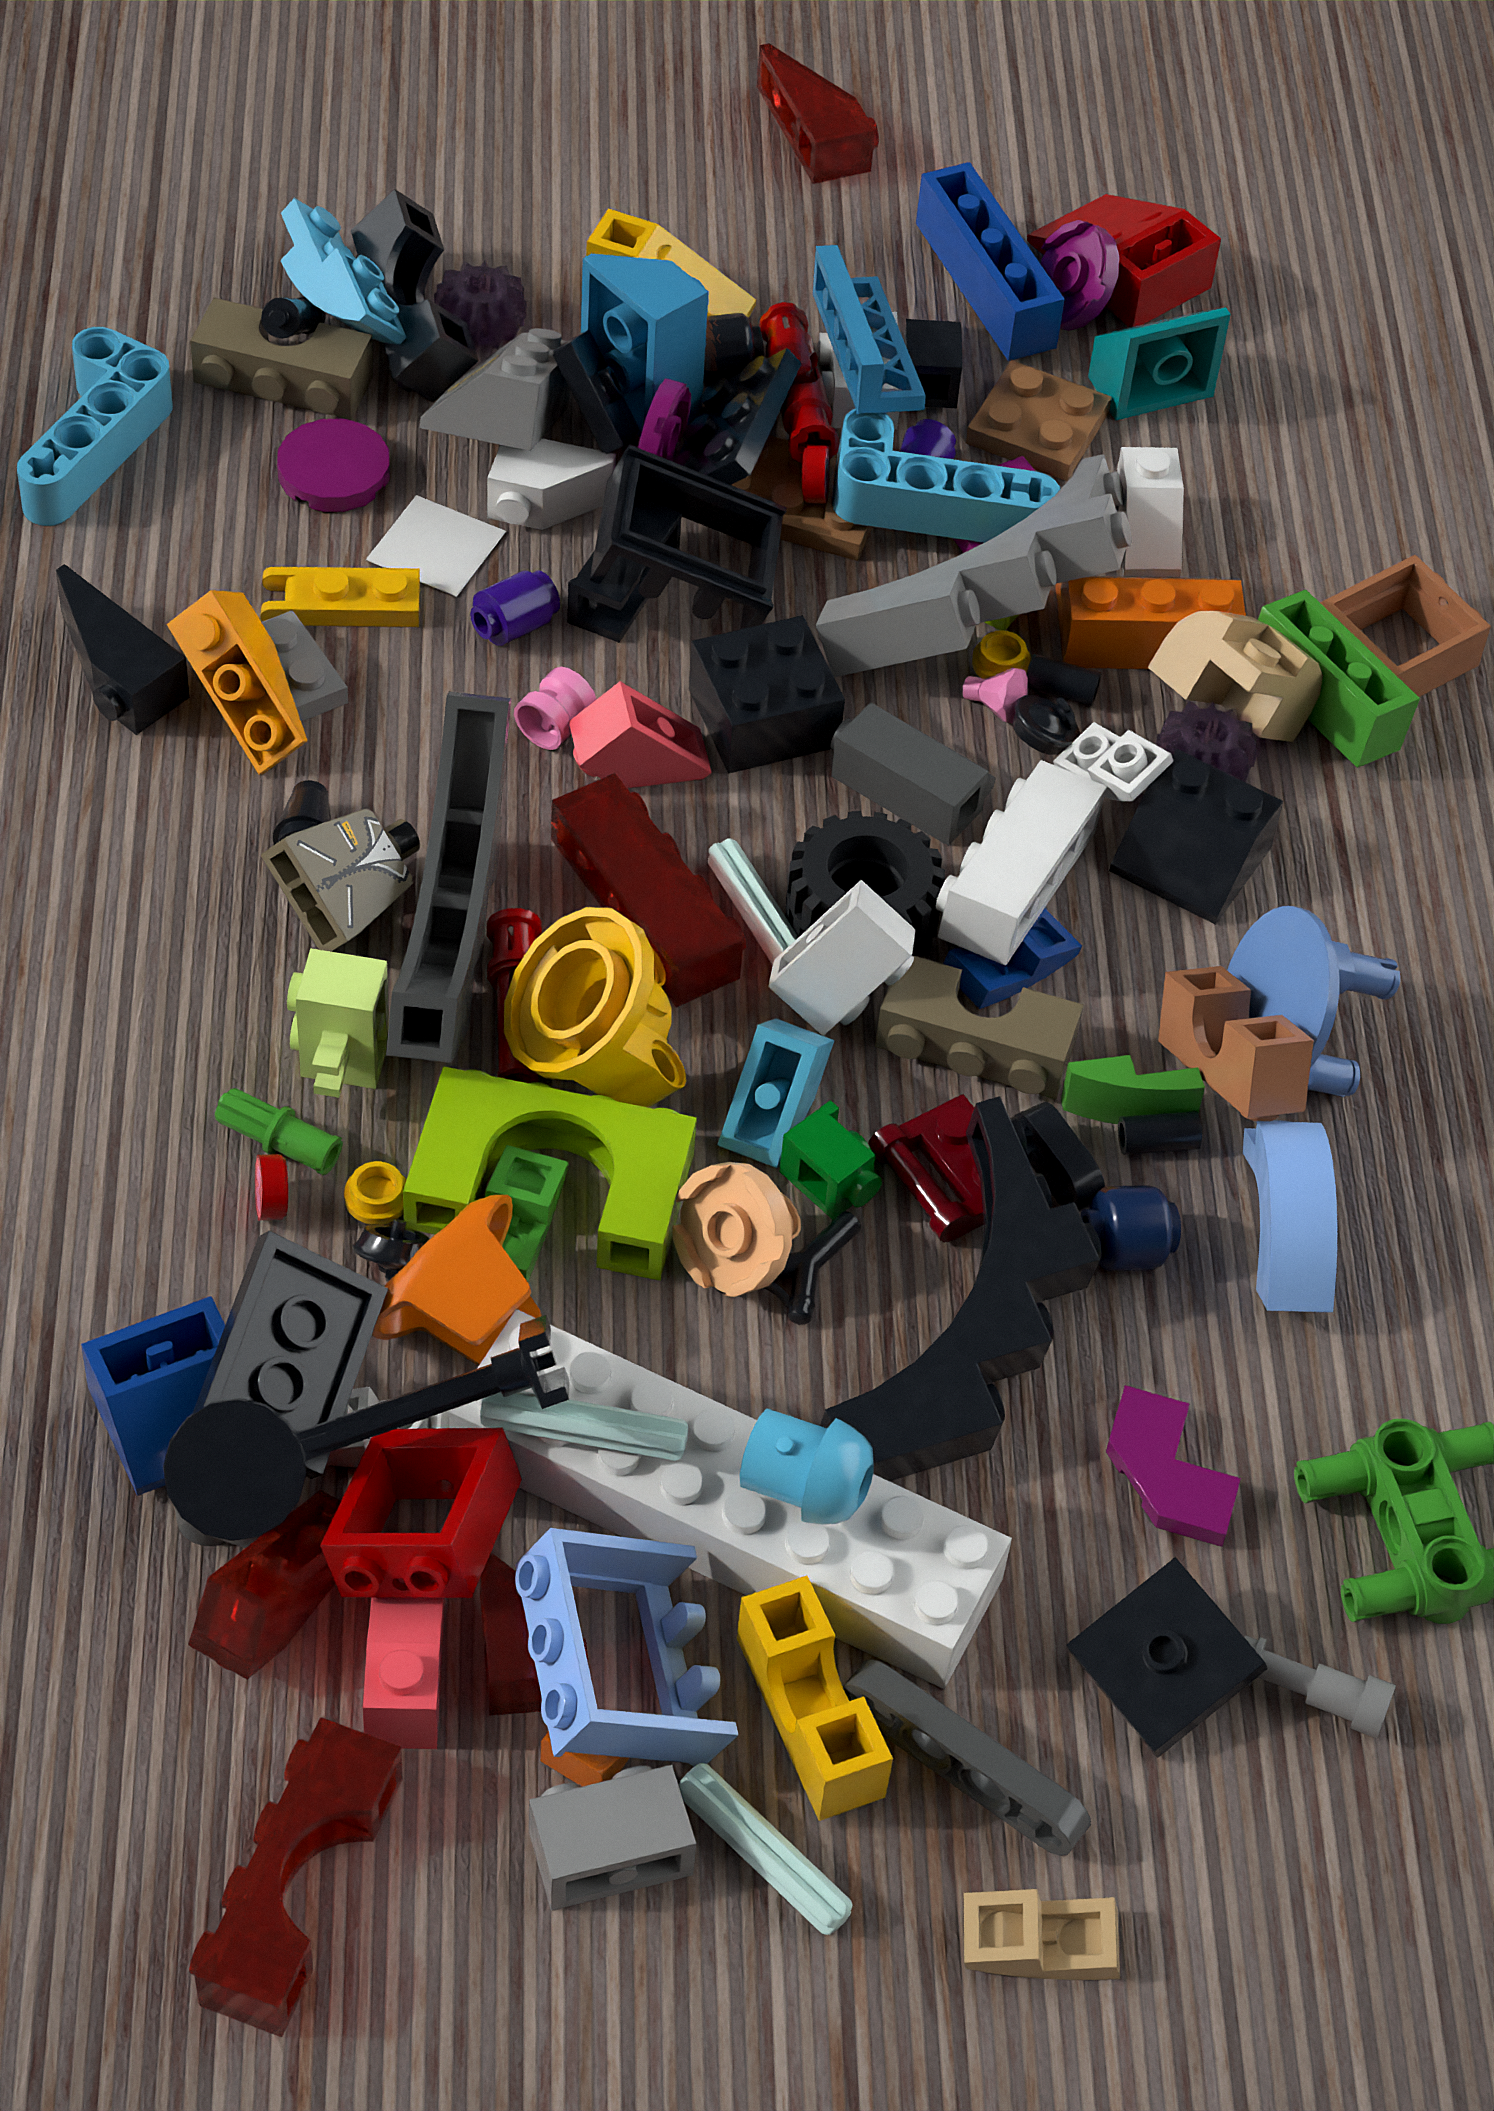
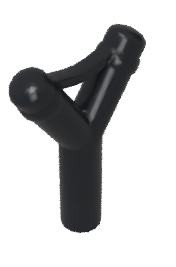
(805, 1265)

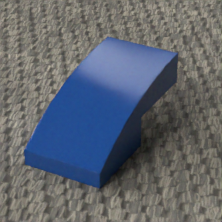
(1039, 955)

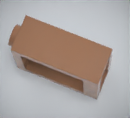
(1424, 597)

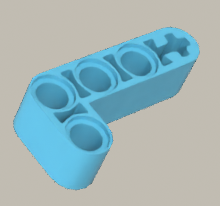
(121, 405)
(925, 491)

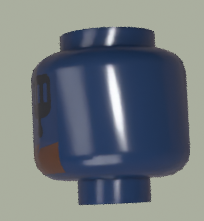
(1134, 1227)

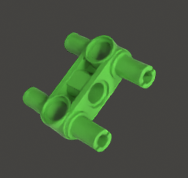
(1416, 1517)

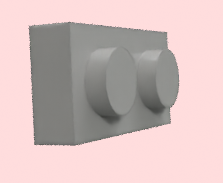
(309, 673)

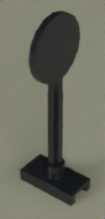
(243, 1466)

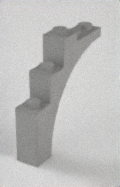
(1007, 576)

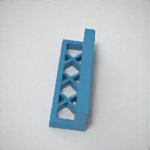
(855, 345)

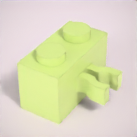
(340, 1020)

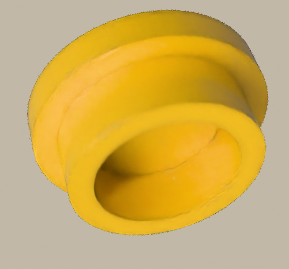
(1000, 652)
(375, 1193)

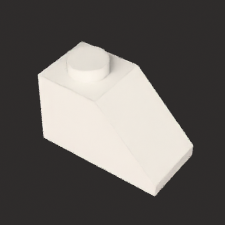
(546, 483)
(1154, 511)

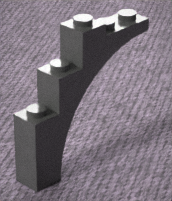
(461, 863)

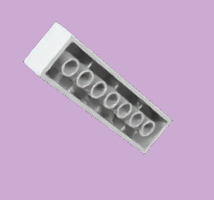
(891, 1579)

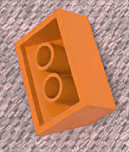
(1125, 619)

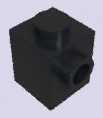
(937, 358)

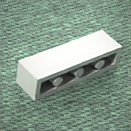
(1019, 862)

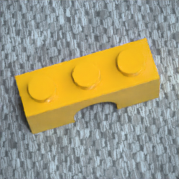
(825, 1734)

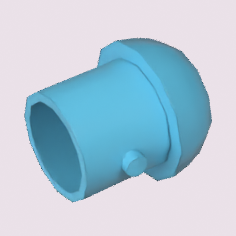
(808, 1466)

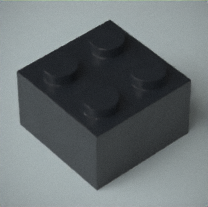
(765, 693)

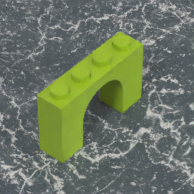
(635, 1147)

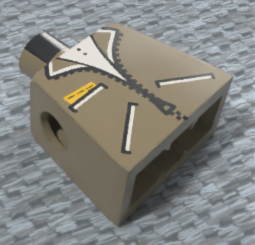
(343, 873)

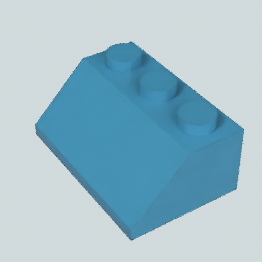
(646, 325)

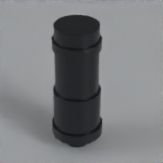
(291, 316)

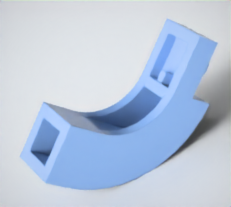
(1295, 1215)

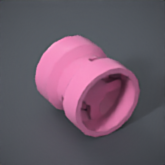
(547, 713)

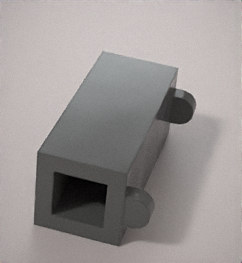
(909, 773)

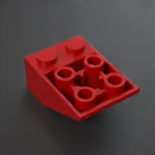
(1161, 250)

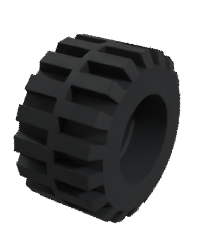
(869, 850)

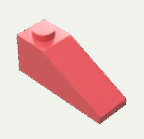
(404, 1671)

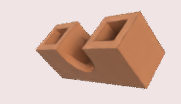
(1250, 1062)

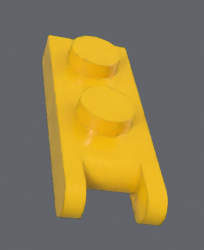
(345, 595)

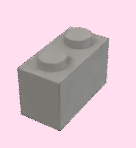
(611, 1835)

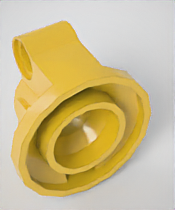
(595, 1009)

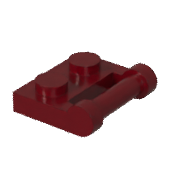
(944, 1143)

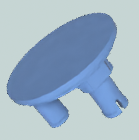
(1299, 975)

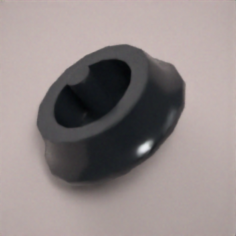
(1045, 724)
(389, 1245)

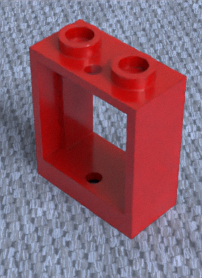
(422, 1463)

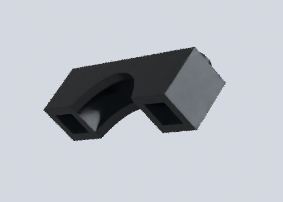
(405, 247)

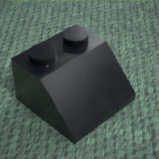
(1197, 836)

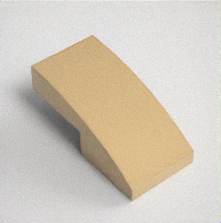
(1041, 1939)

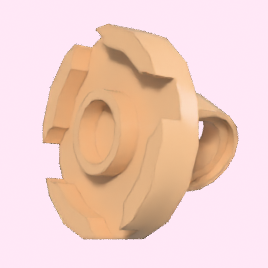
(734, 1228)

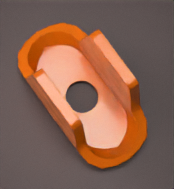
(460, 1284)

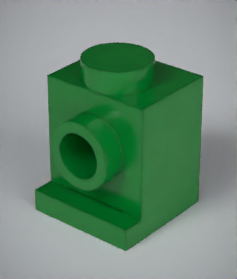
(829, 1162)

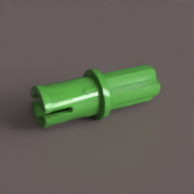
(279, 1130)

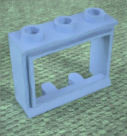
(557, 1647)

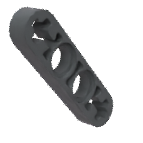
(970, 1759)

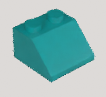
(1160, 362)

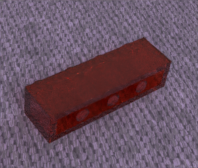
(641, 876)

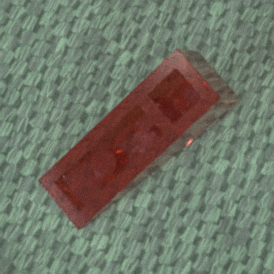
(816, 117)
(266, 1591)

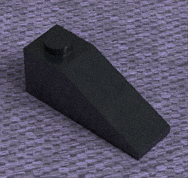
(126, 664)

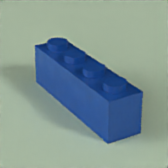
(989, 261)

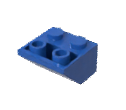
(149, 1383)

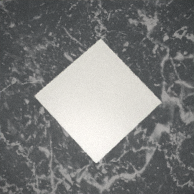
(439, 542)

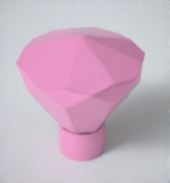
(998, 691)

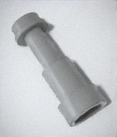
(1330, 1689)

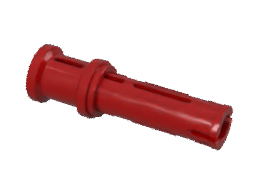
(507, 955)

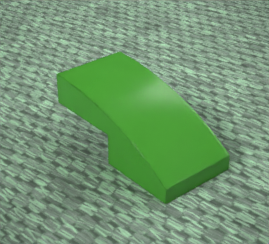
(1111, 1089)
(535, 1188)

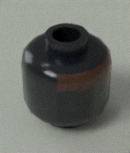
(730, 346)

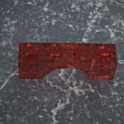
(333, 1797)

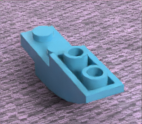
(334, 278)

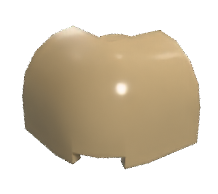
(1242, 668)

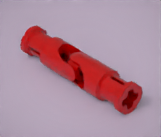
(806, 408)

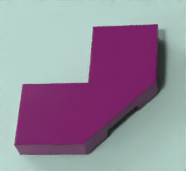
(1173, 1492)

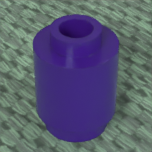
(514, 606)

